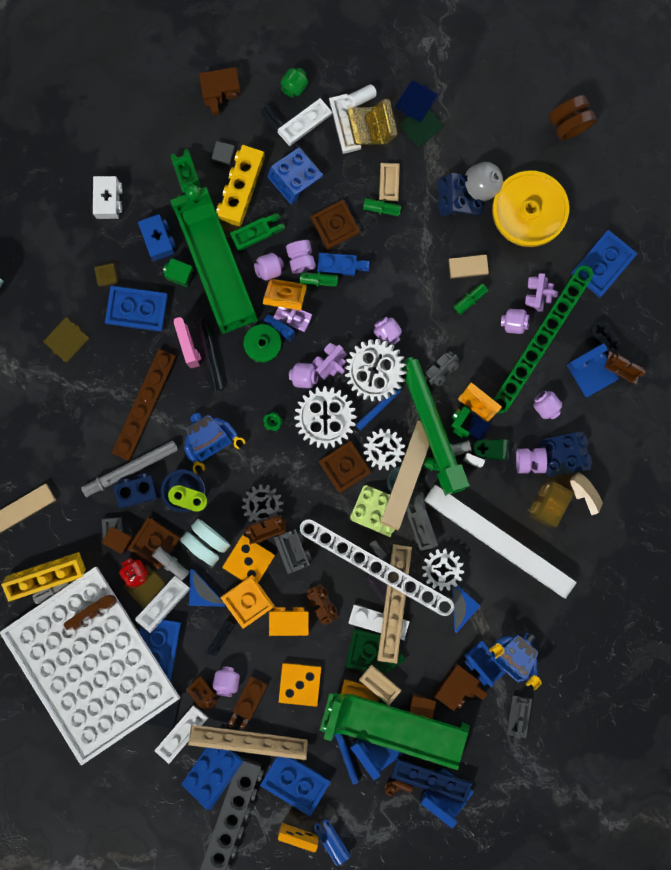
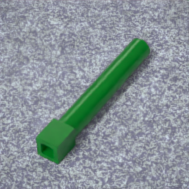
(451, 474)

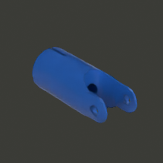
(332, 843)

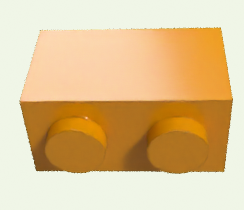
(289, 622)

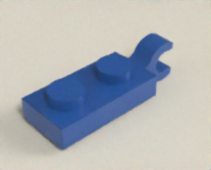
(340, 264)

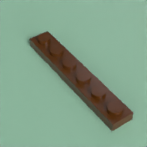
(144, 405)

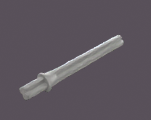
(128, 469)

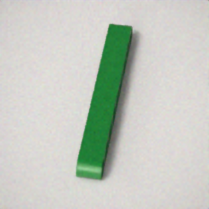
(545, 331)

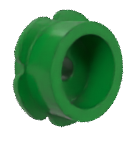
(272, 416)

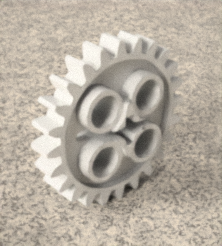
(391, 377)
(342, 417)

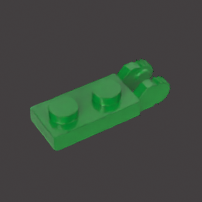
(256, 232)

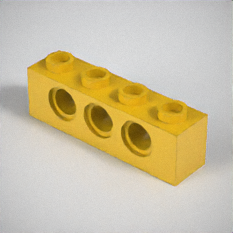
(255, 160)
(43, 576)

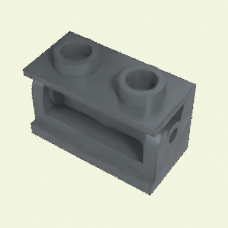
(292, 551)

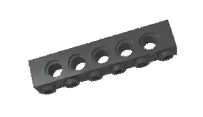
(248, 769)

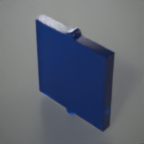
(416, 101)

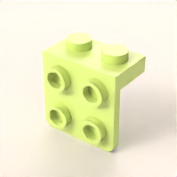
(370, 509)

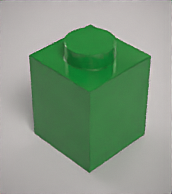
(178, 272)

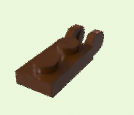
(91, 612)
(248, 701)

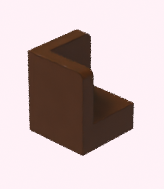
(117, 540)
(422, 705)

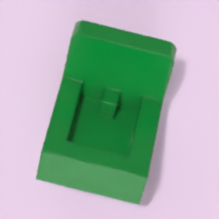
(459, 417)

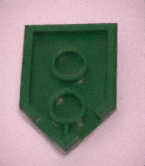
(364, 652)

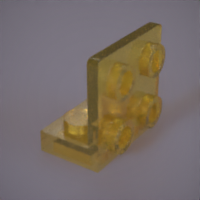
(372, 124)

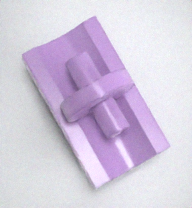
(540, 283)
(296, 318)
(332, 363)

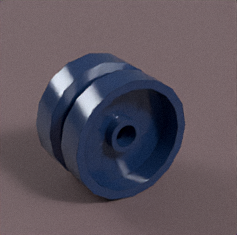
(184, 478)

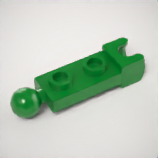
(186, 175)

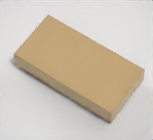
(389, 182)
(468, 266)
(380, 684)

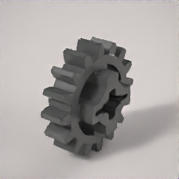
(252, 497)

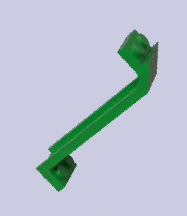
(214, 261)
(394, 729)

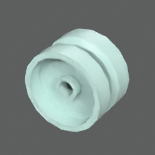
(203, 544)

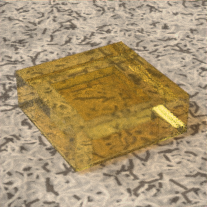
(105, 275)

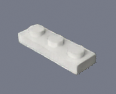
(304, 122)
(342, 124)
(162, 604)
(372, 620)
(180, 734)

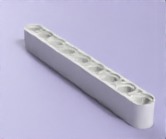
(500, 541)
(366, 565)

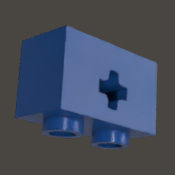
(150, 228)

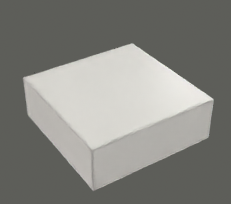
(473, 460)

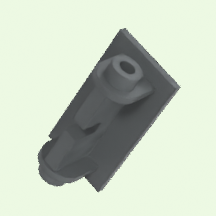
(448, 363)
(519, 717)

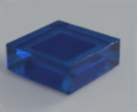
(478, 427)

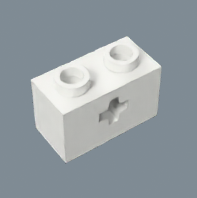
(102, 188)

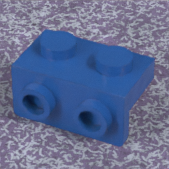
(479, 659)

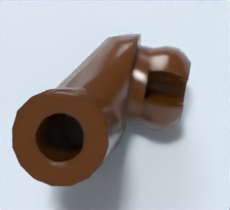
(396, 785)

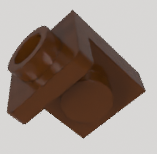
(202, 693)

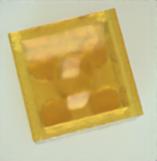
(551, 504)

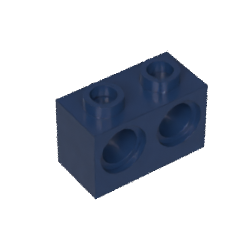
(137, 495)

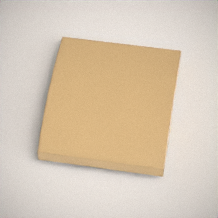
(583, 488)

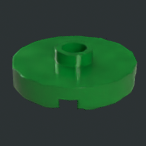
(266, 352)

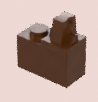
(219, 85)
(456, 686)

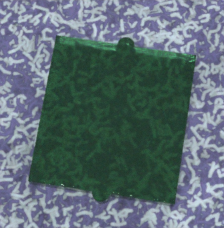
(421, 131)

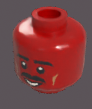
(133, 573)

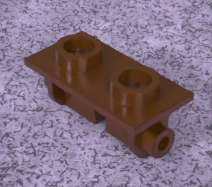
(624, 368)
(274, 527)
(319, 595)

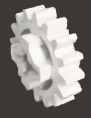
(386, 441)
(443, 561)

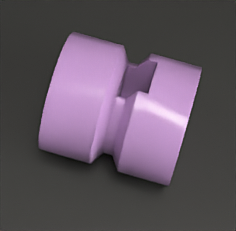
(301, 260)
(531, 460)

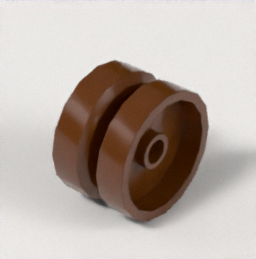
(572, 117)

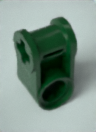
(494, 449)

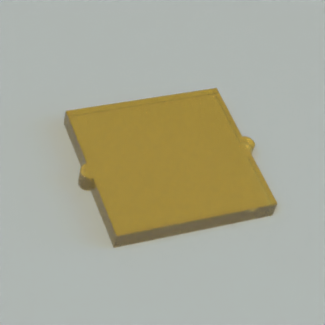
(66, 340)
(149, 590)

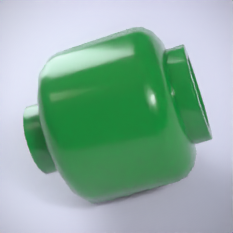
(294, 82)

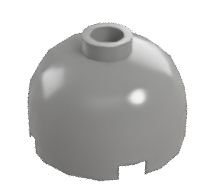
(484, 181)

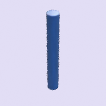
(379, 407)
(347, 758)

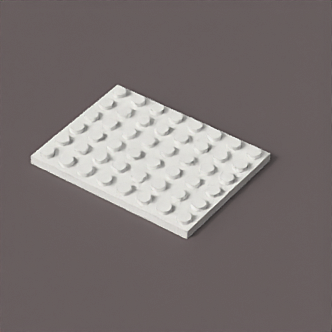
(91, 679)

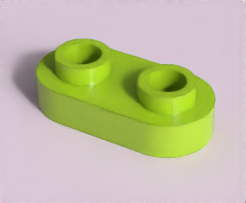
(187, 498)

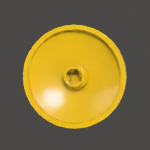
(530, 208)

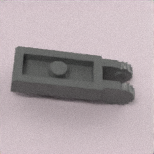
(420, 523)

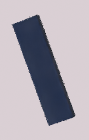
(431, 780)

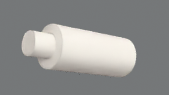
(359, 97)

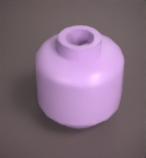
(268, 266)
(515, 321)
(387, 330)
(303, 375)
(547, 405)
(226, 681)

